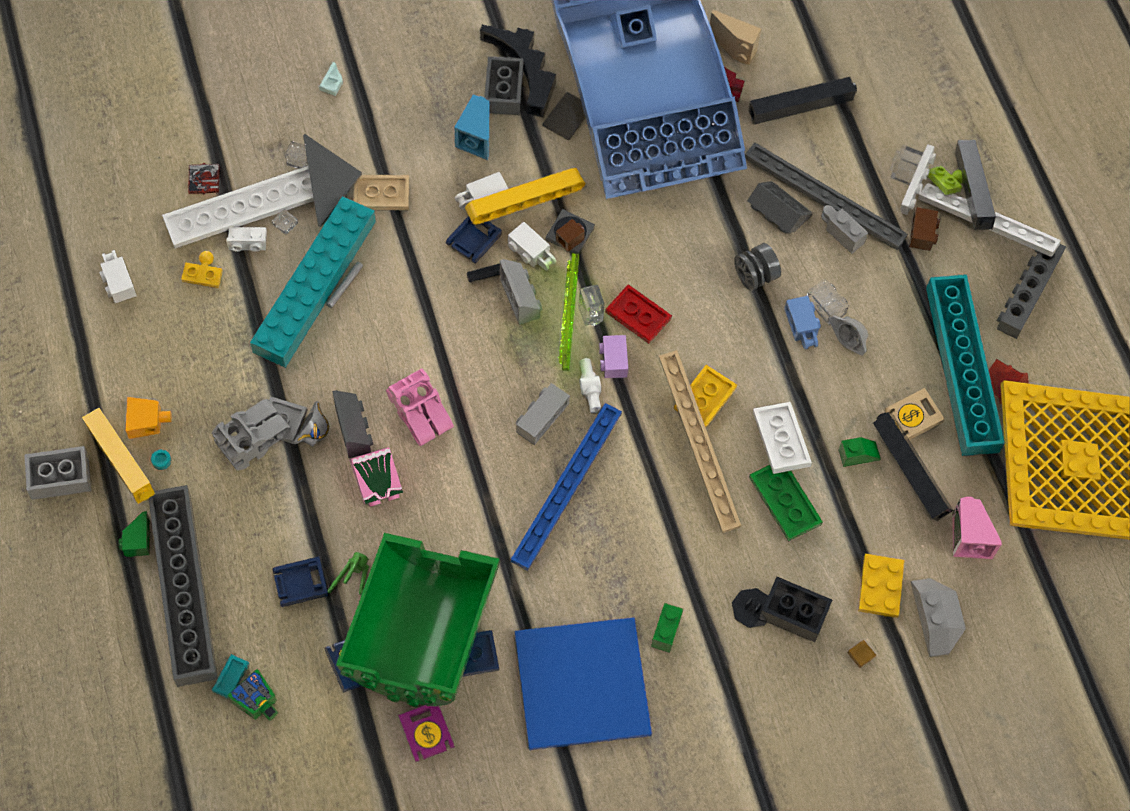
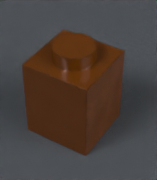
(570, 235)

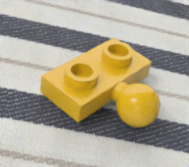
(203, 273)

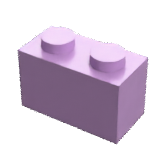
(614, 356)

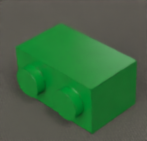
(667, 627)

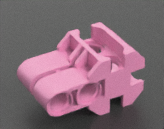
(428, 404)

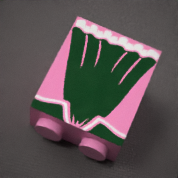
(376, 476)
(973, 531)

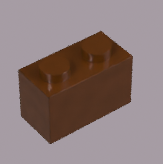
(924, 228)

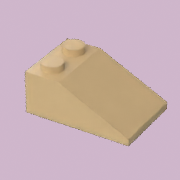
(735, 36)

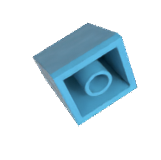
(473, 128)

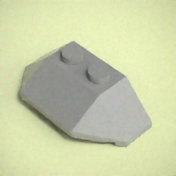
(938, 615)

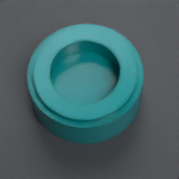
(161, 459)

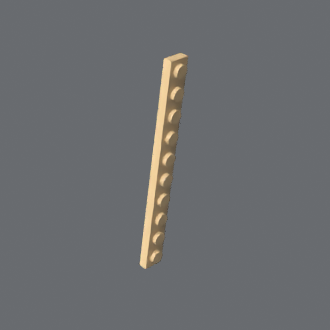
(700, 442)

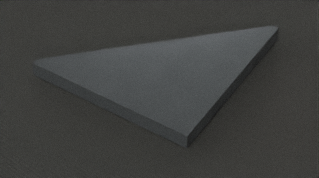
(329, 178)

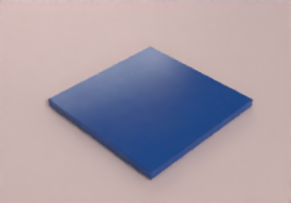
(582, 683)

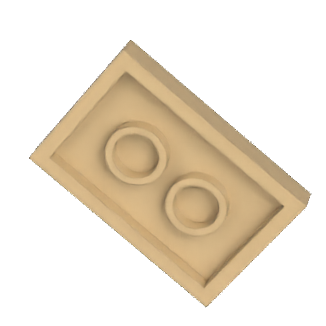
(383, 192)

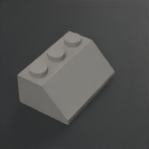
(519, 291)

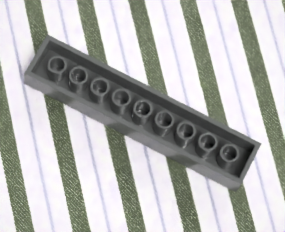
(182, 587)

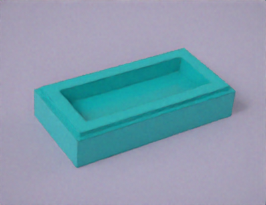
(230, 676)

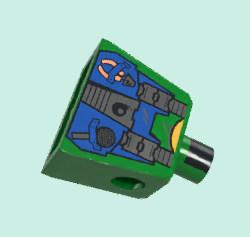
(254, 697)

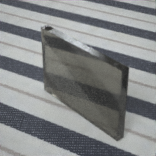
(566, 116)

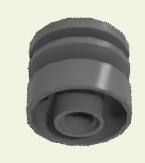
(757, 266)

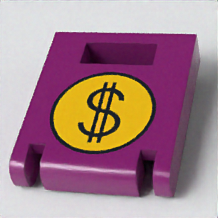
(426, 734)

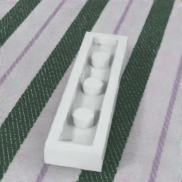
(915, 186)

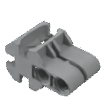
(256, 427)

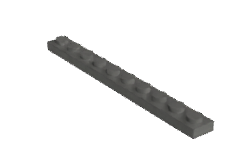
(825, 195)

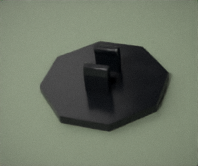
(748, 607)

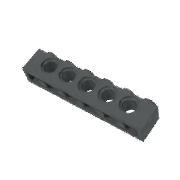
(1013, 324)

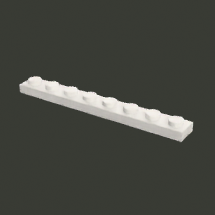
(1003, 225)

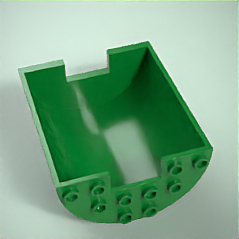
(417, 621)

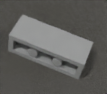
(542, 413)

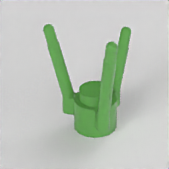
(356, 564)

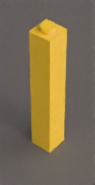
(118, 456)

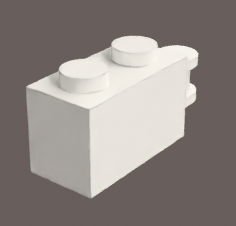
(481, 188)
(530, 246)
(117, 277)

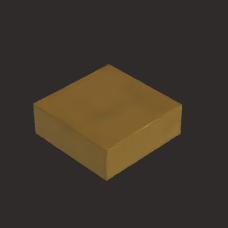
(861, 653)

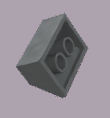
(779, 207)
(352, 423)

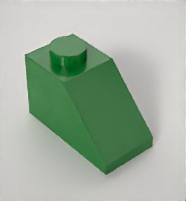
(858, 451)
(136, 537)

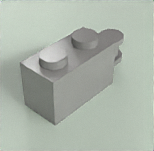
(844, 228)

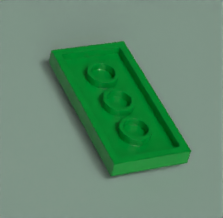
(786, 502)

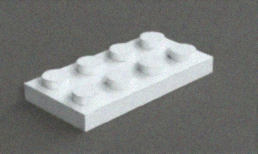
(782, 437)

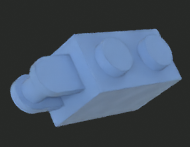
(803, 320)

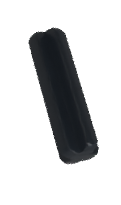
(483, 273)

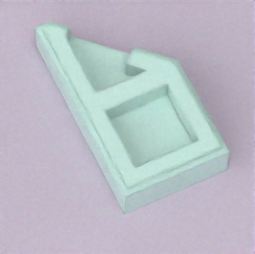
(331, 81)

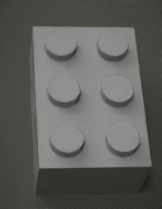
(57, 472)

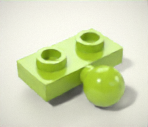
(945, 181)

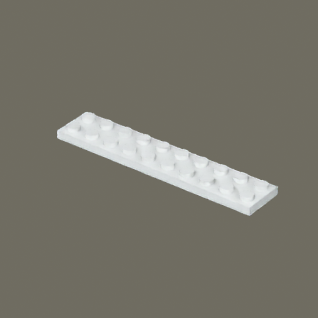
(239, 207)

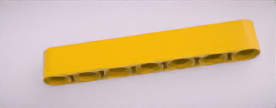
(524, 196)

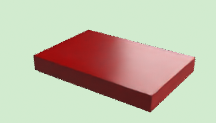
(638, 313)

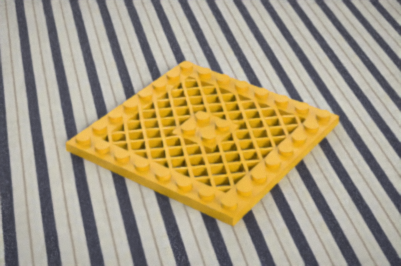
(1076, 462)

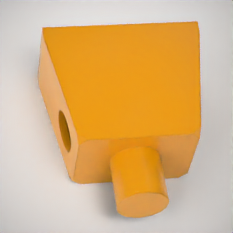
(144, 417)

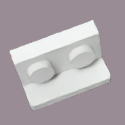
(247, 238)

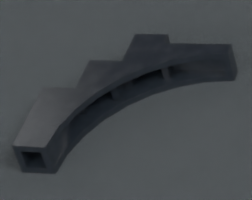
(520, 45)

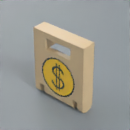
(913, 416)

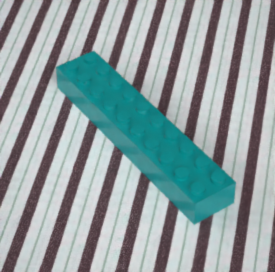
(313, 282)
(965, 365)

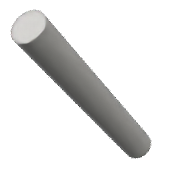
(345, 283)

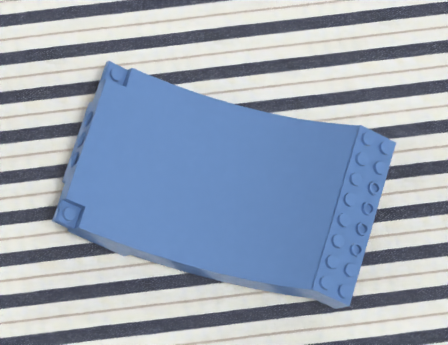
(651, 91)

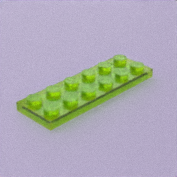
(568, 312)

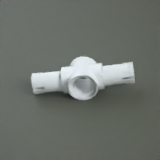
(590, 385)

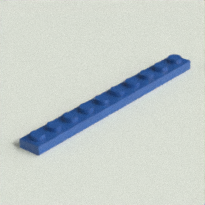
(566, 487)

